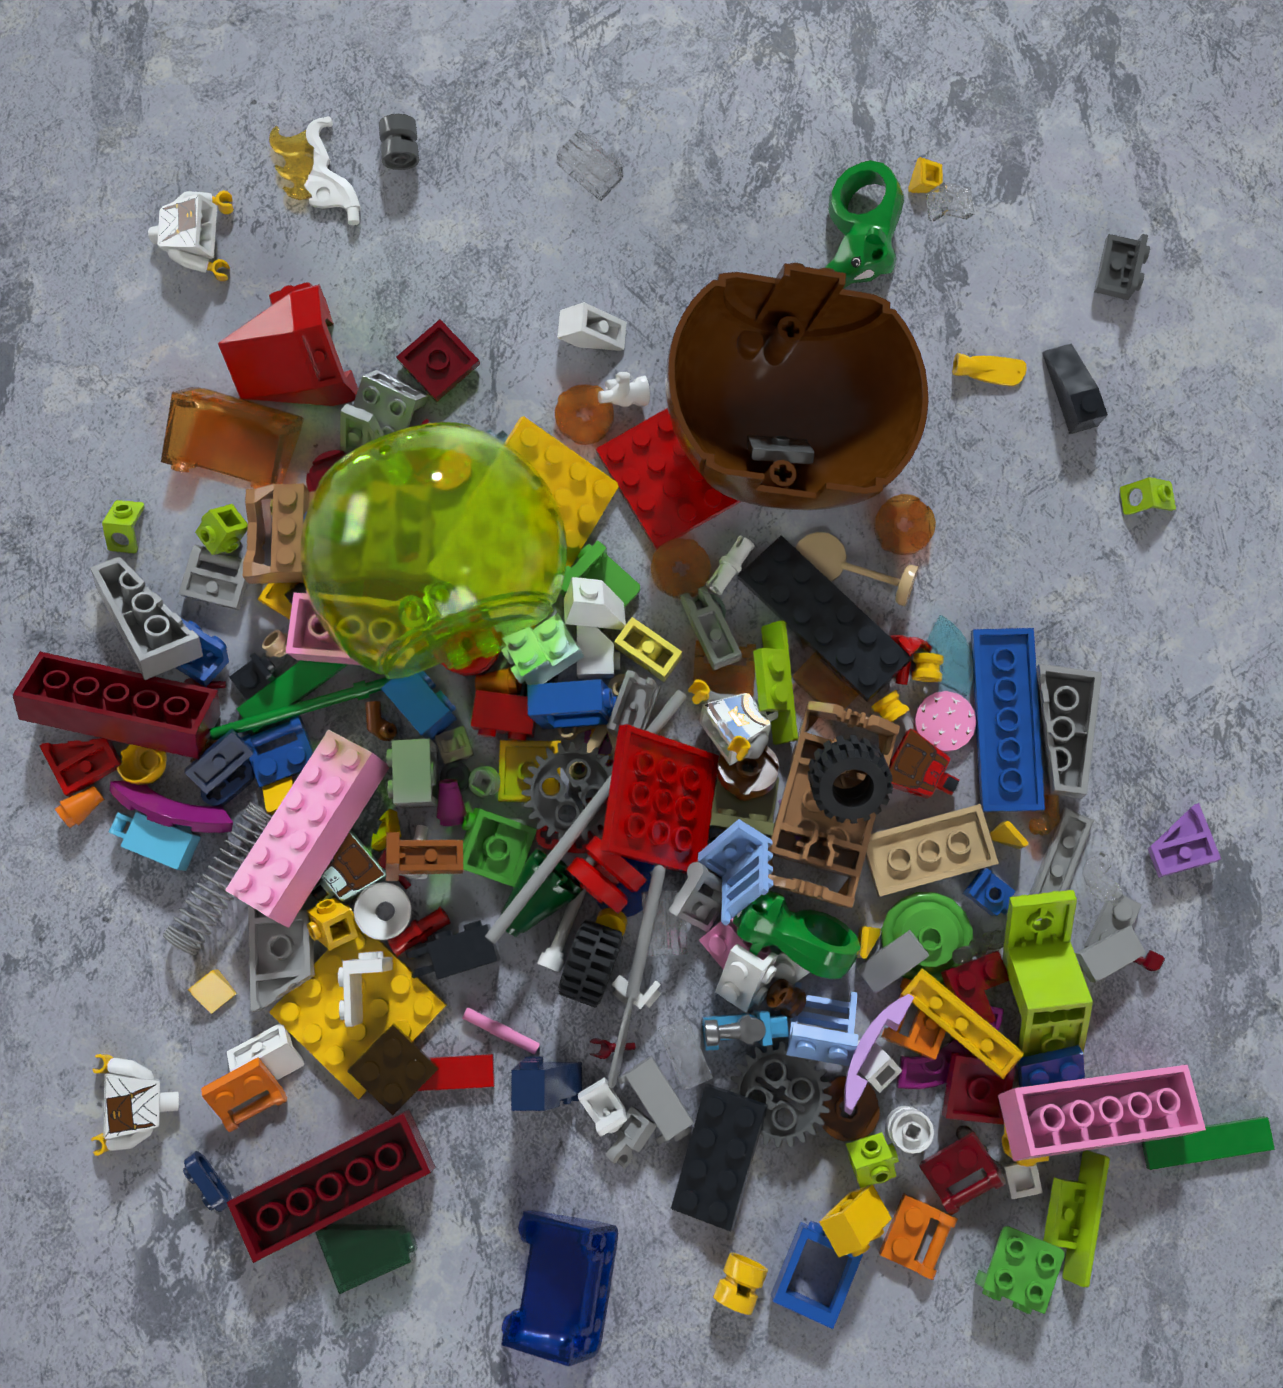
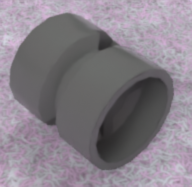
(398, 141)

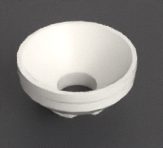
(366, 910)

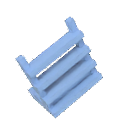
(742, 861)
(822, 1043)

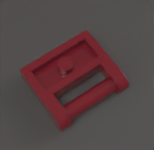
(957, 1163)

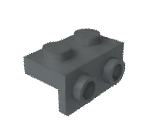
(1121, 266)

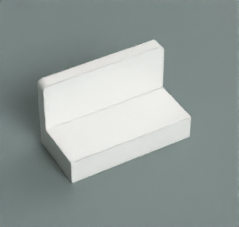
(273, 1049)

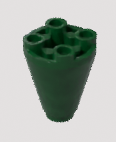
(550, 897)

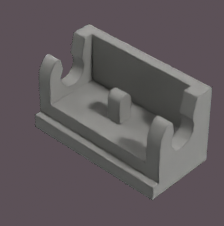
(633, 703)

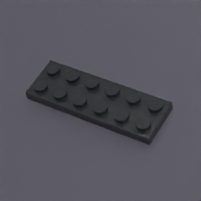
(824, 618)

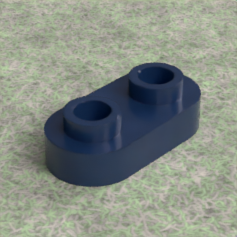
(213, 1190)

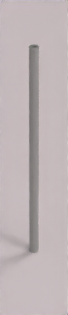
(572, 833)

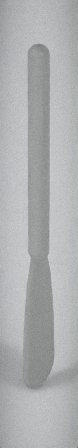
(637, 967)

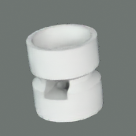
(909, 1129)

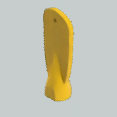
(990, 369)

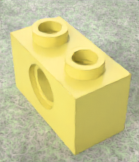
(648, 649)

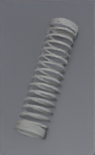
(187, 943)

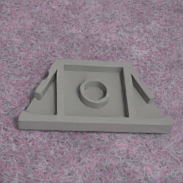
(278, 957)

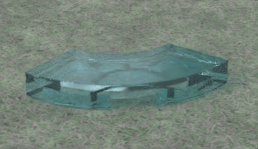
(958, 662)

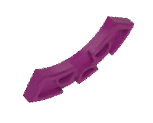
(167, 811)
(924, 1073)

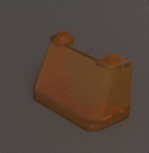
(229, 436)

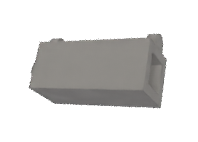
(659, 1100)

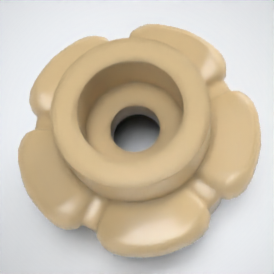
(275, 644)

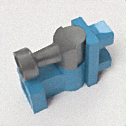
(744, 1027)

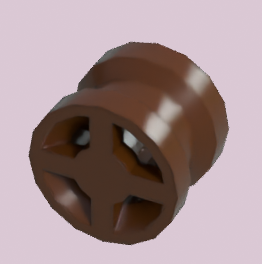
(786, 998)

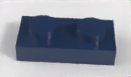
(218, 761)

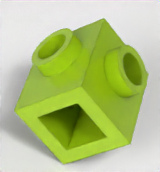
(222, 529)
(872, 1160)

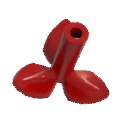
(910, 645)

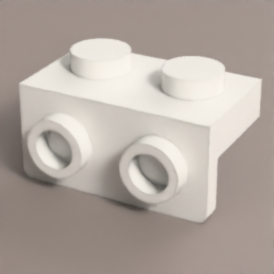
(745, 978)

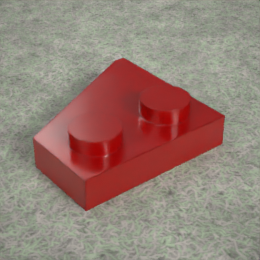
(80, 762)

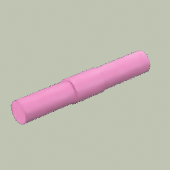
(501, 1031)

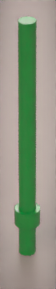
(359, 690)

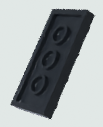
(719, 1157)

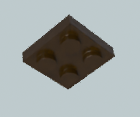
(393, 1069)

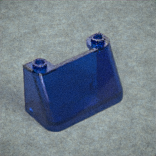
(563, 1288)

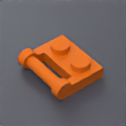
(924, 1036)
(239, 1087)
(908, 1231)

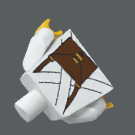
(189, 230)
(130, 1104)

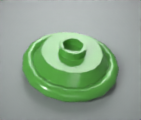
(936, 924)

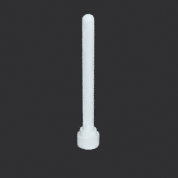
(553, 956)

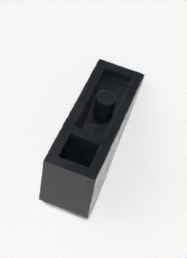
(1075, 389)

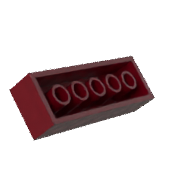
(117, 705)
(331, 1185)

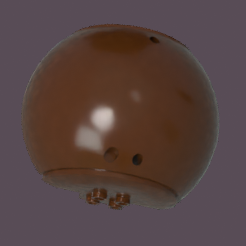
(800, 365)

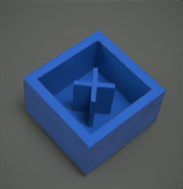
(420, 705)

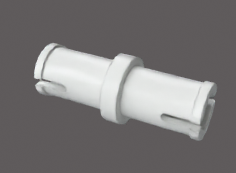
(730, 565)

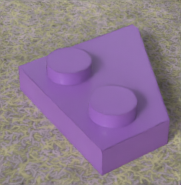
(1184, 845)

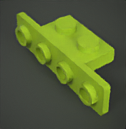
(775, 681)
(1076, 1215)

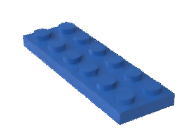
(1007, 720)

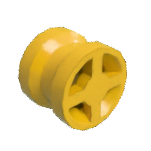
(927, 667)
(890, 707)

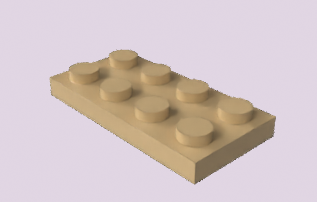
(930, 850)

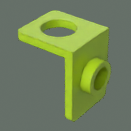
(1155, 492)
(121, 520)

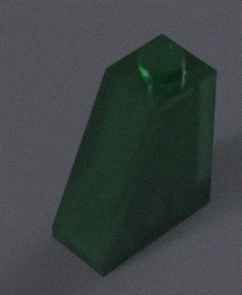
(364, 1251)

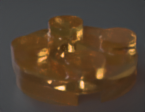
(574, 427)
(890, 514)
(684, 551)

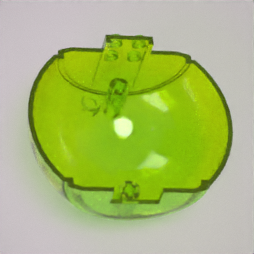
(431, 549)

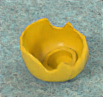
(141, 764)

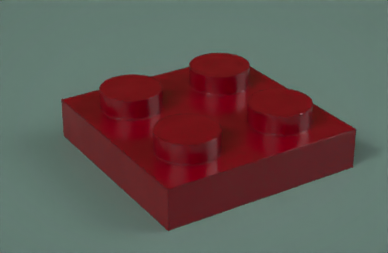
(438, 360)
(974, 1090)

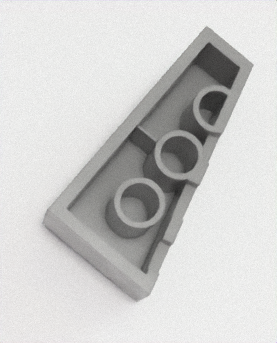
(146, 624)
(1068, 722)

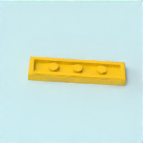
(963, 1023)

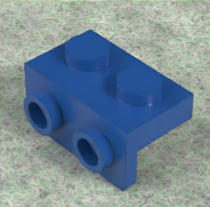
(213, 660)

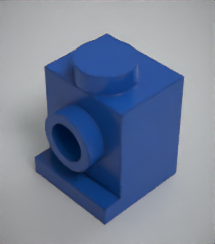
(979, 890)

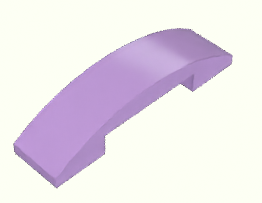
(891, 1017)

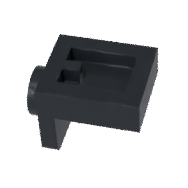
(254, 675)

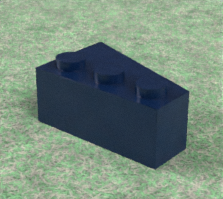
(544, 1084)

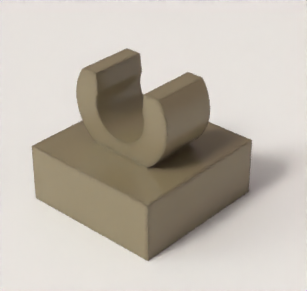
(454, 745)

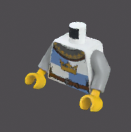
(733, 722)

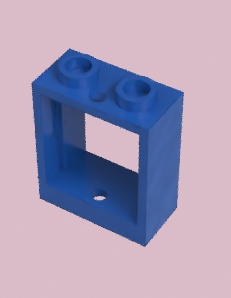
(570, 704)
(802, 1304)

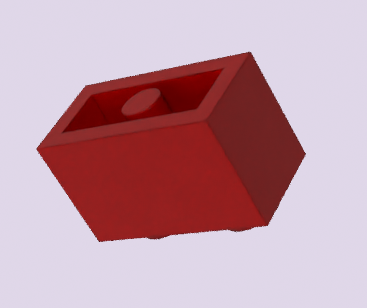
(503, 715)

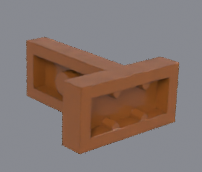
(422, 856)

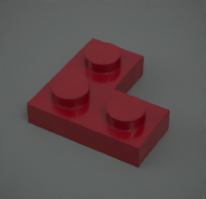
(972, 979)

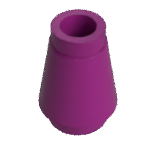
(450, 803)

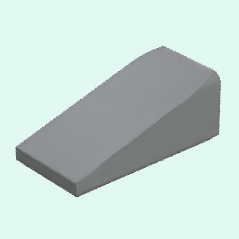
(1110, 954)
(892, 961)

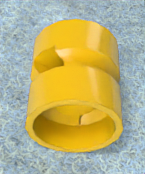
(749, 1275)

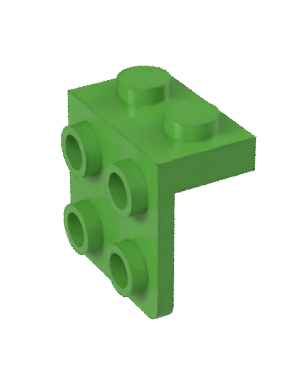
(597, 565)
(1022, 1271)

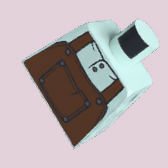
(349, 871)

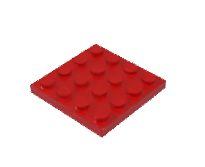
(660, 480)
(658, 800)

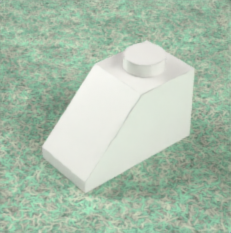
(591, 328)
(593, 605)
(599, 654)

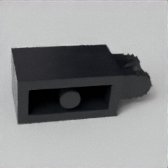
(456, 952)

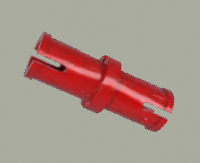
(419, 931)

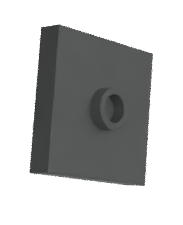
(780, 448)

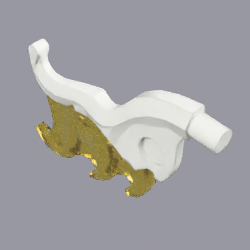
(309, 171)

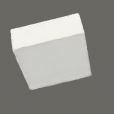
(1022, 1180)

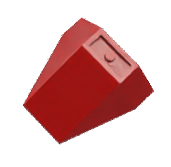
(289, 354)

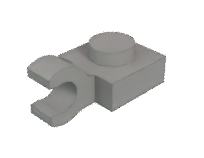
(631, 1137)

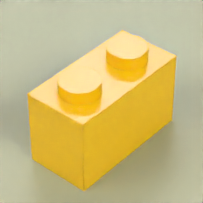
(856, 1221)

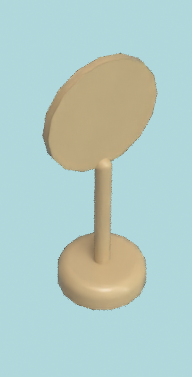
(830, 557)

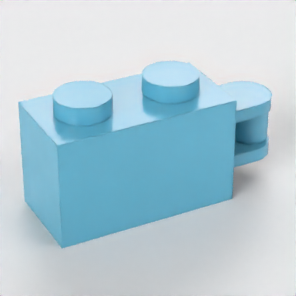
(164, 844)

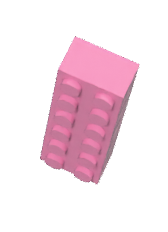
(308, 828)
(1100, 1112)

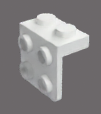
(351, 979)

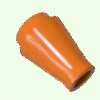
(498, 681)
(77, 807)

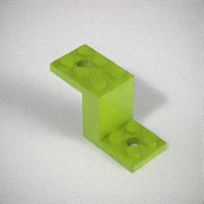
(1046, 972)

